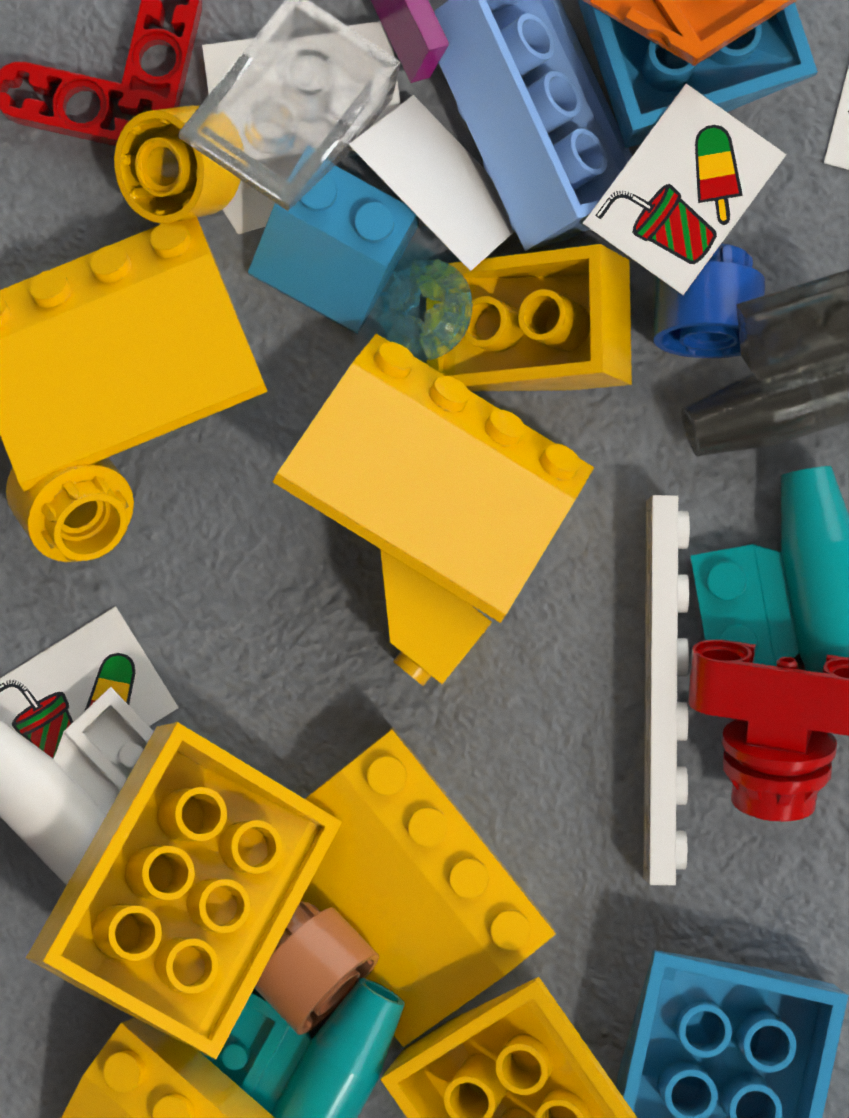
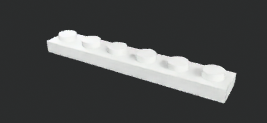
(664, 717)

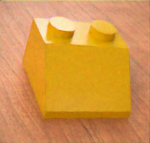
(427, 622)

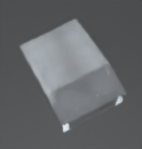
(293, 102)

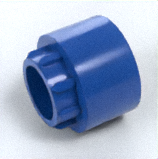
(705, 317)

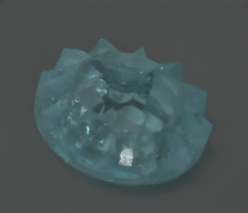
(443, 323)

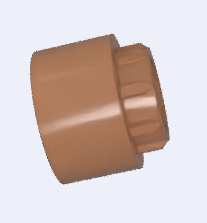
(314, 967)

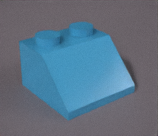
(335, 247)

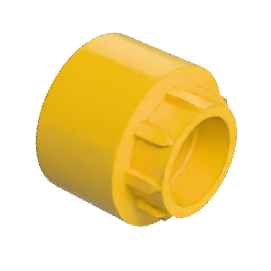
(165, 175)
(74, 510)

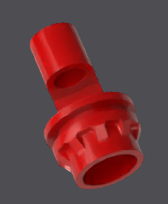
(783, 726)

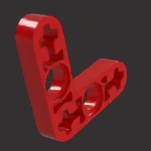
(134, 91)

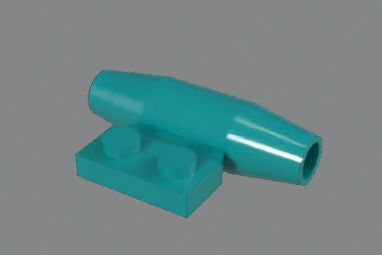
(788, 597)
(318, 1074)

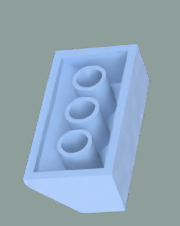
(532, 112)

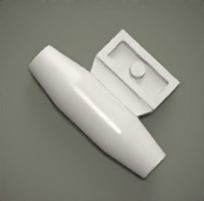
(65, 799)

